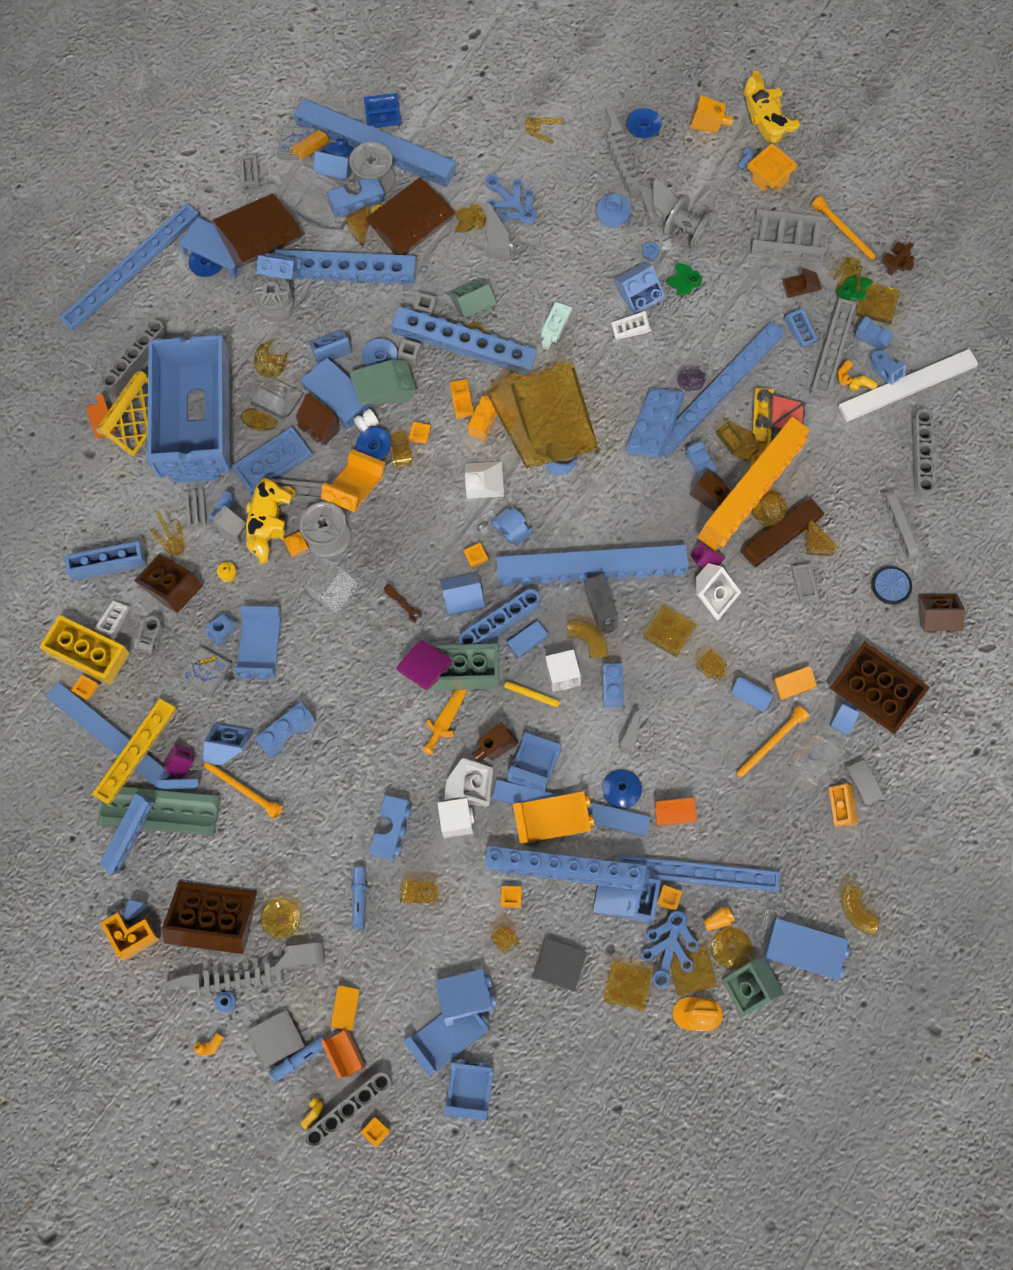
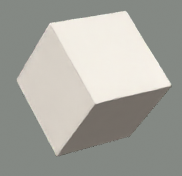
(563, 670)
(455, 818)

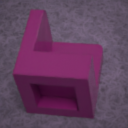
(704, 554)
(178, 760)

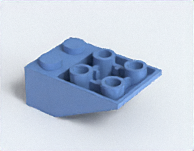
(628, 903)

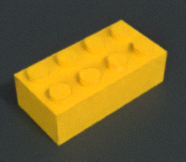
(84, 650)

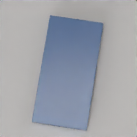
(272, 459)

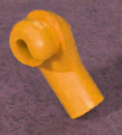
(208, 1048)

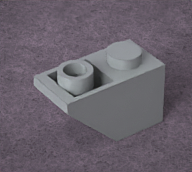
(230, 525)

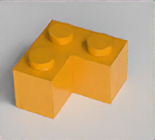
(128, 940)

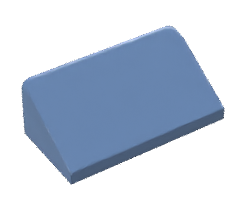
(752, 694)

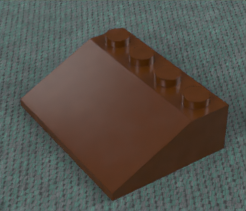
(410, 217)
(257, 230)
(879, 688)
(209, 917)

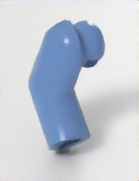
(749, 155)

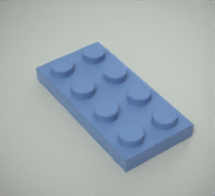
(655, 422)

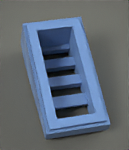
(789, 319)

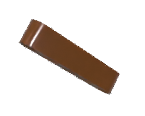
(782, 533)

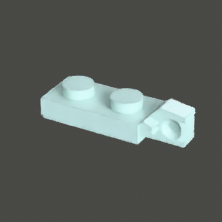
(555, 324)

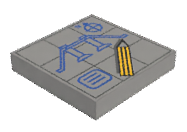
(289, 137)
(205, 671)

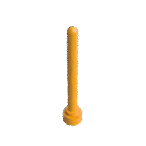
(820, 205)
(799, 715)
(272, 808)

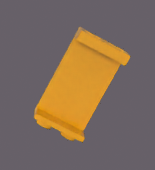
(354, 481)
(553, 817)

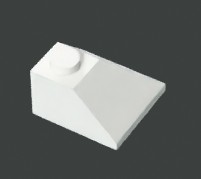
(484, 480)
(716, 589)
(470, 781)

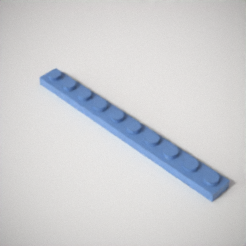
(129, 267)
(722, 386)

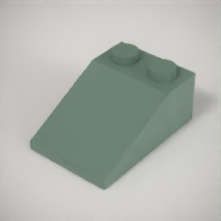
(384, 383)

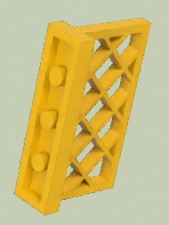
(119, 407)

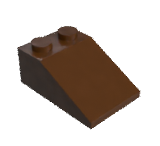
(169, 583)

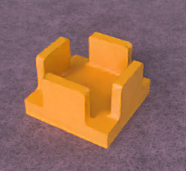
(771, 168)

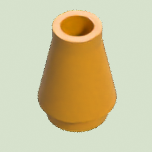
(719, 919)

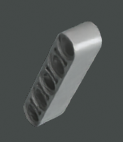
(127, 361)
(923, 461)
(338, 1111)

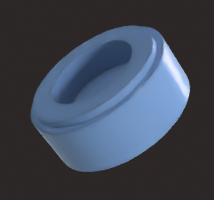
(650, 251)

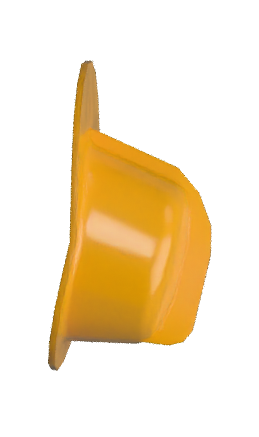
(697, 1014)

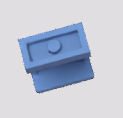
(279, 266)
(534, 762)
(465, 995)
(469, 1090)

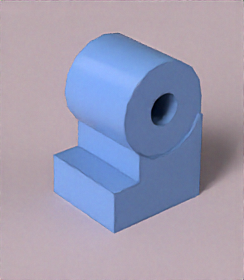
(220, 628)

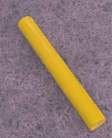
(532, 694)

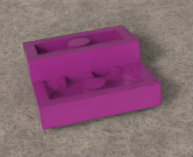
(424, 665)

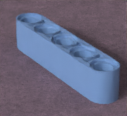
(505, 613)

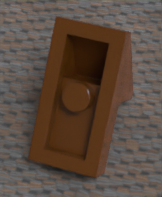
(802, 284)

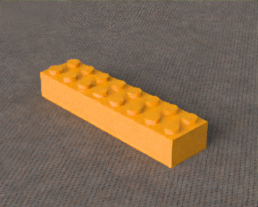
(754, 484)

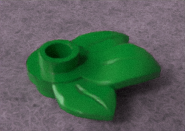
(681, 280)
(849, 289)

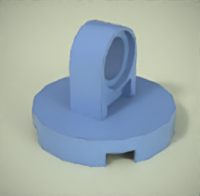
(613, 210)

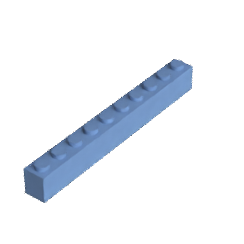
(405, 154)
(588, 564)

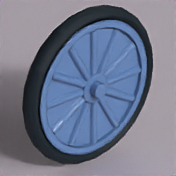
(891, 585)

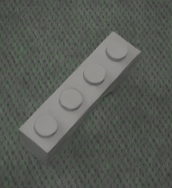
(410, 348)

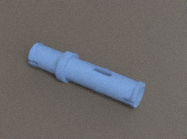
(358, 897)
(289, 1065)

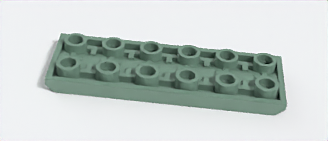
(170, 813)

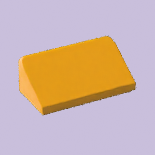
(310, 144)
(794, 683)
(843, 805)
(345, 1008)

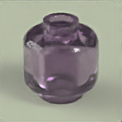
(691, 379)

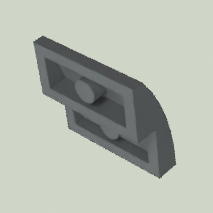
(560, 965)

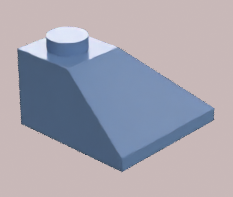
(224, 743)

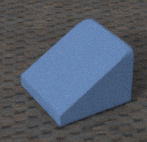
(133, 910)

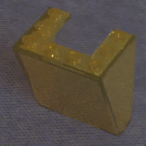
(544, 415)

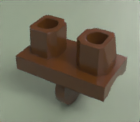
(902, 258)

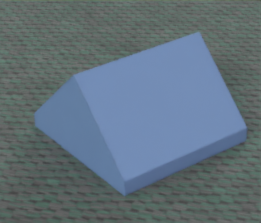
(330, 346)
(462, 594)

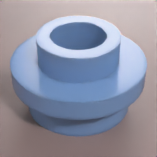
(231, 1002)

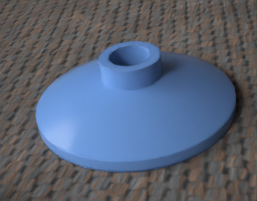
(378, 348)

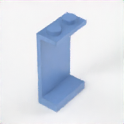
(205, 241)
(335, 391)
(258, 642)
(807, 949)
(441, 1043)

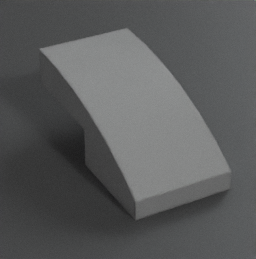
(864, 781)

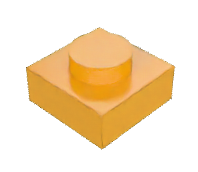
(419, 433)
(295, 544)
(475, 555)
(85, 687)
(511, 896)
(669, 898)
(375, 1132)

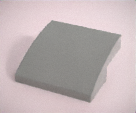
(276, 1039)

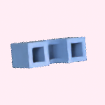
(344, 203)
(275, 736)
(387, 845)

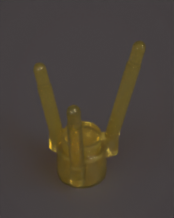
(534, 124)
(850, 268)
(174, 546)

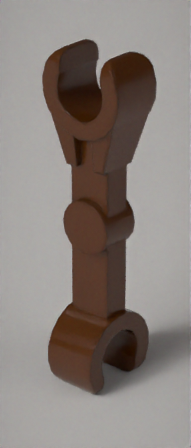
(390, 591)

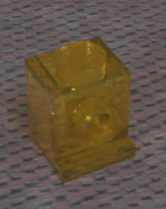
(712, 666)
(504, 939)

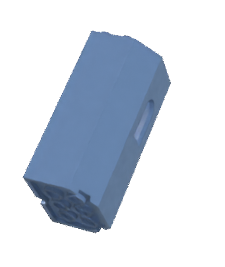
(178, 446)

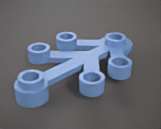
(512, 202)
(670, 946)

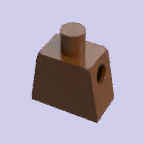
(710, 491)
(501, 740)

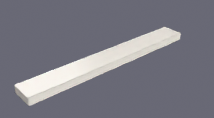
(908, 385)

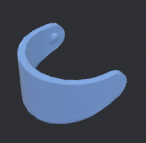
(560, 469)
(226, 500)

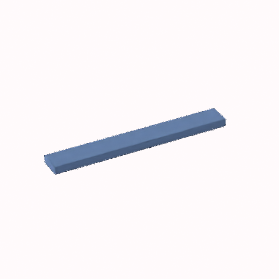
(103, 731)
(603, 815)
(708, 874)

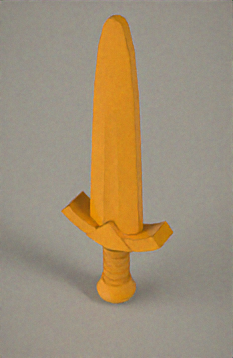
(444, 720)

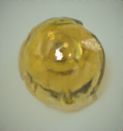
(267, 364)
(770, 509)

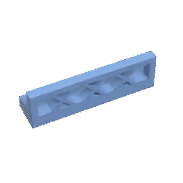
(126, 833)

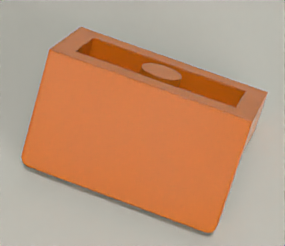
(97, 412)
(675, 811)
(343, 1054)

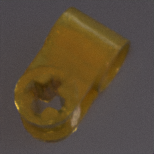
(400, 453)
(415, 892)

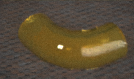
(590, 635)
(856, 913)

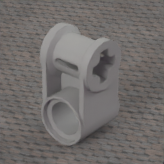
(149, 639)

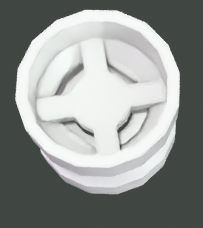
(366, 420)

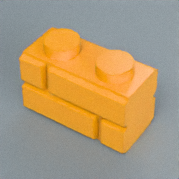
(482, 419)

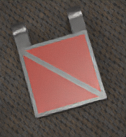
(780, 410)

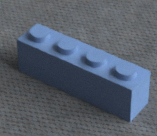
(105, 561)

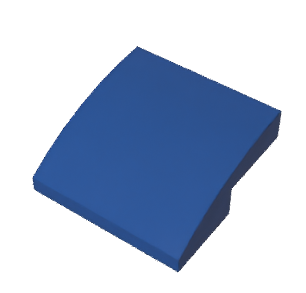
(382, 110)

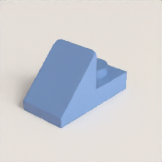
(845, 718)

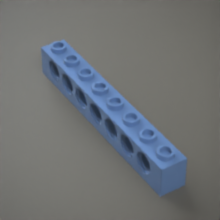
(355, 261)
(454, 344)
(567, 868)

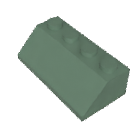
(472, 667)

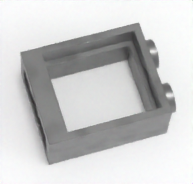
(601, 604)

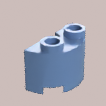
(513, 526)

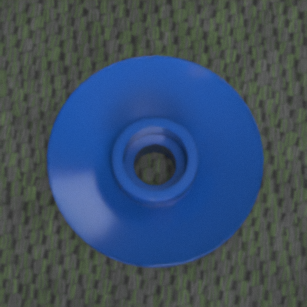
(644, 117)
(339, 148)
(198, 266)
(372, 437)
(622, 798)

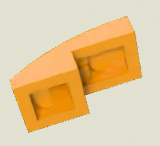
(461, 398)

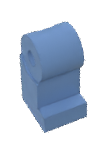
(873, 334)
(887, 368)
(700, 459)

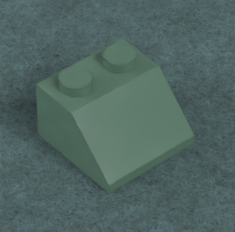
(472, 298)
(753, 986)

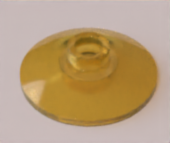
(258, 420)
(275, 910)
(731, 958)

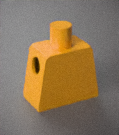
(710, 115)

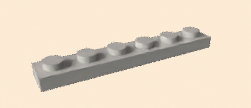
(833, 348)

